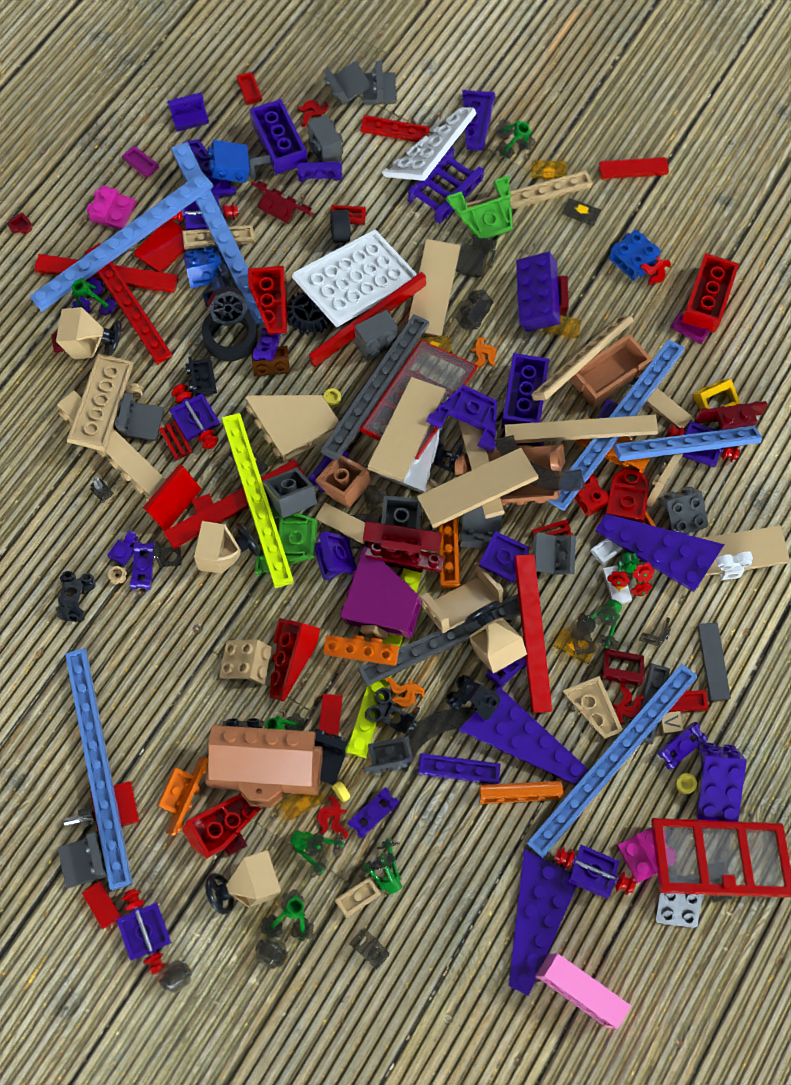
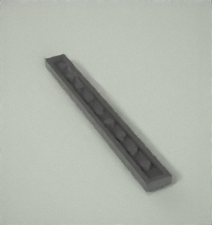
(375, 388)
(434, 644)

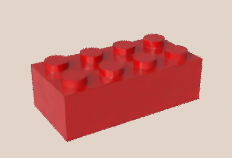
(710, 292)

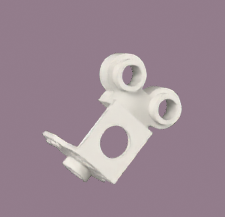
(734, 565)

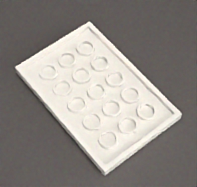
(354, 277)

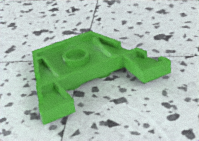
(489, 217)
(297, 538)

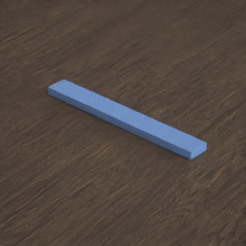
(687, 443)

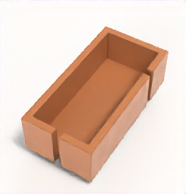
(611, 370)

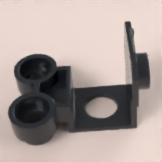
(441, 454)
(69, 605)
(484, 700)
(386, 707)

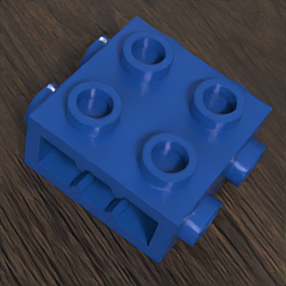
(228, 161)
(633, 252)

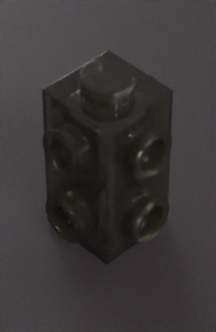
(474, 310)

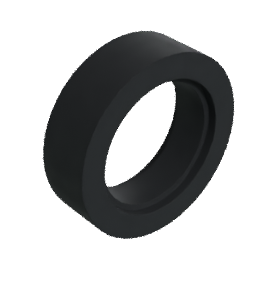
(230, 353)

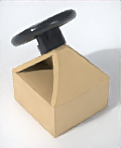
(82, 334)
(218, 549)
(496, 641)
(250, 883)

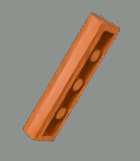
(450, 549)
(520, 792)

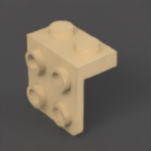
(246, 660)

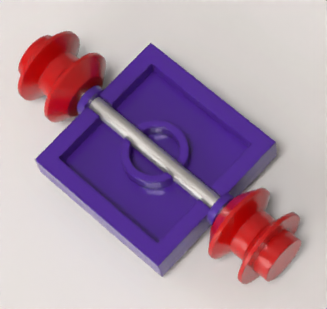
(194, 218)
(194, 416)
(706, 457)
(594, 871)
(144, 931)

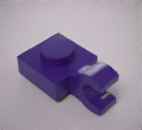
(122, 551)

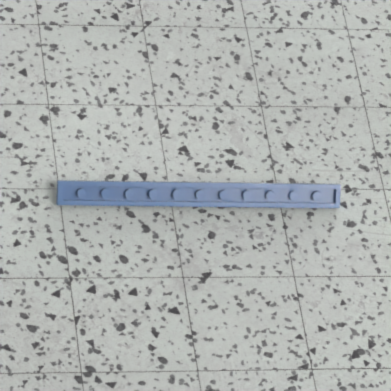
(219, 229)
(122, 241)
(628, 406)
(611, 761)
(98, 770)

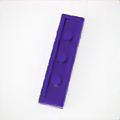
(459, 768)

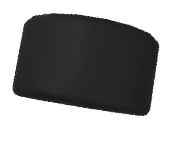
(340, 226)

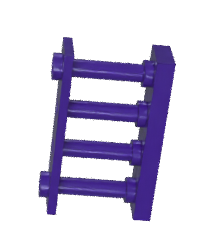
(443, 210)

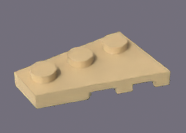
(660, 481)
(595, 706)

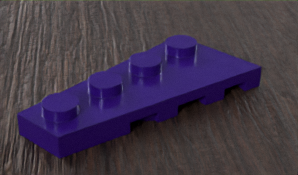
(478, 128)
(220, 187)

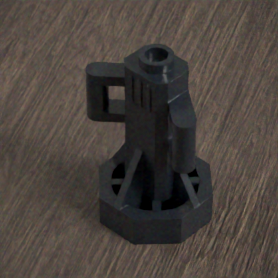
(223, 297)

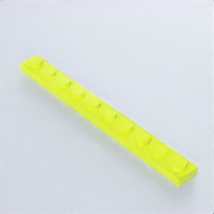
(257, 501)
(363, 729)

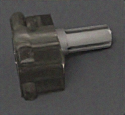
(98, 487)
(84, 817)

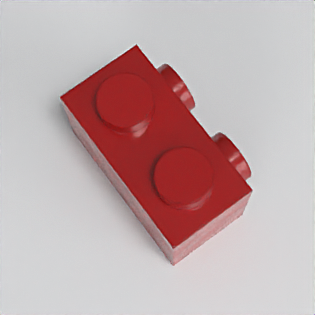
(592, 498)

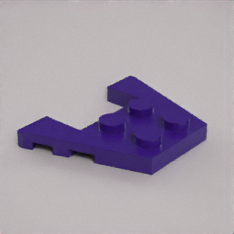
(472, 409)

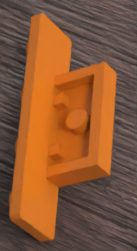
(362, 650)
(179, 793)

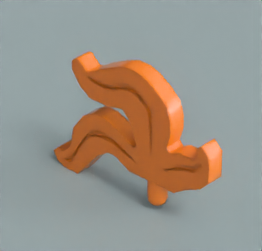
(488, 349)
(410, 689)

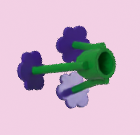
(92, 289)

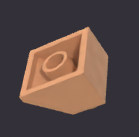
(344, 481)

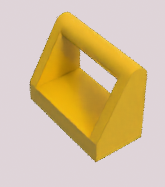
(723, 385)

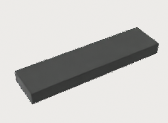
(713, 662)
(656, 677)

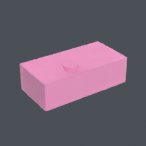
(583, 991)

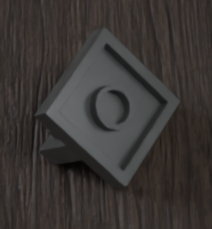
(382, 86)

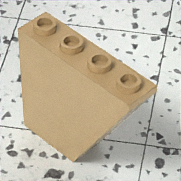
(292, 422)

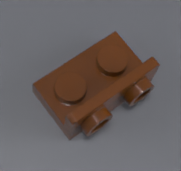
(279, 365)

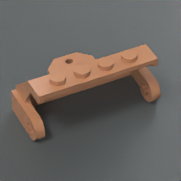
(548, 457)
(263, 763)

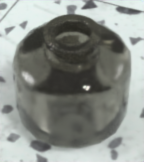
(271, 952)
(175, 976)

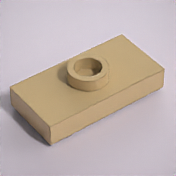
(358, 897)

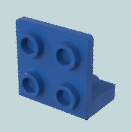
(202, 265)

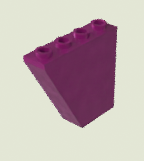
(380, 599)

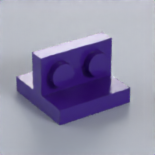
(188, 112)
(334, 555)
(500, 556)

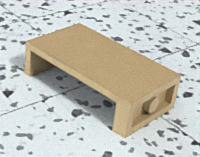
(458, 604)

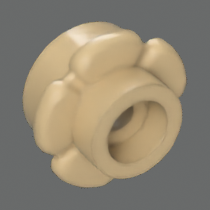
(135, 390)
(117, 570)

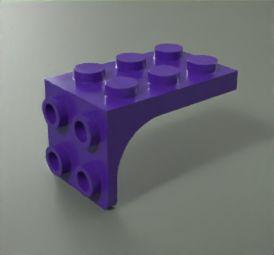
(720, 782)

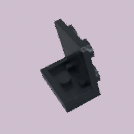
(333, 755)

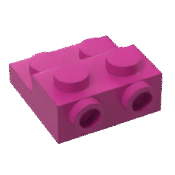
(110, 208)
(639, 855)

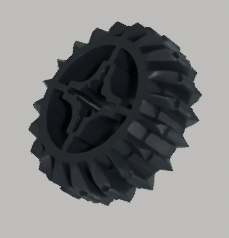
(300, 307)

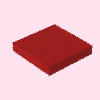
(126, 804)

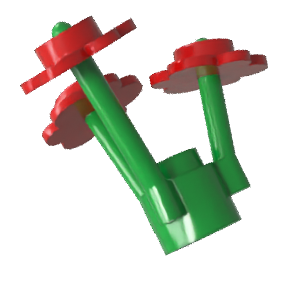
(640, 572)

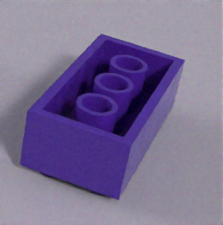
(278, 136)
(538, 291)
(525, 376)

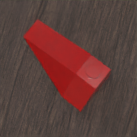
(270, 295)
(294, 647)
(218, 826)

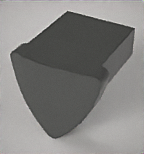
(257, 162)

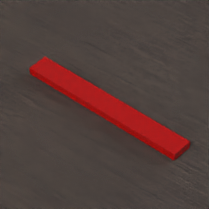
(133, 277)
(133, 312)
(348, 333)
(218, 511)
(533, 633)

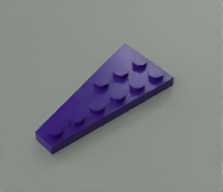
(670, 552)
(522, 737)
(540, 910)

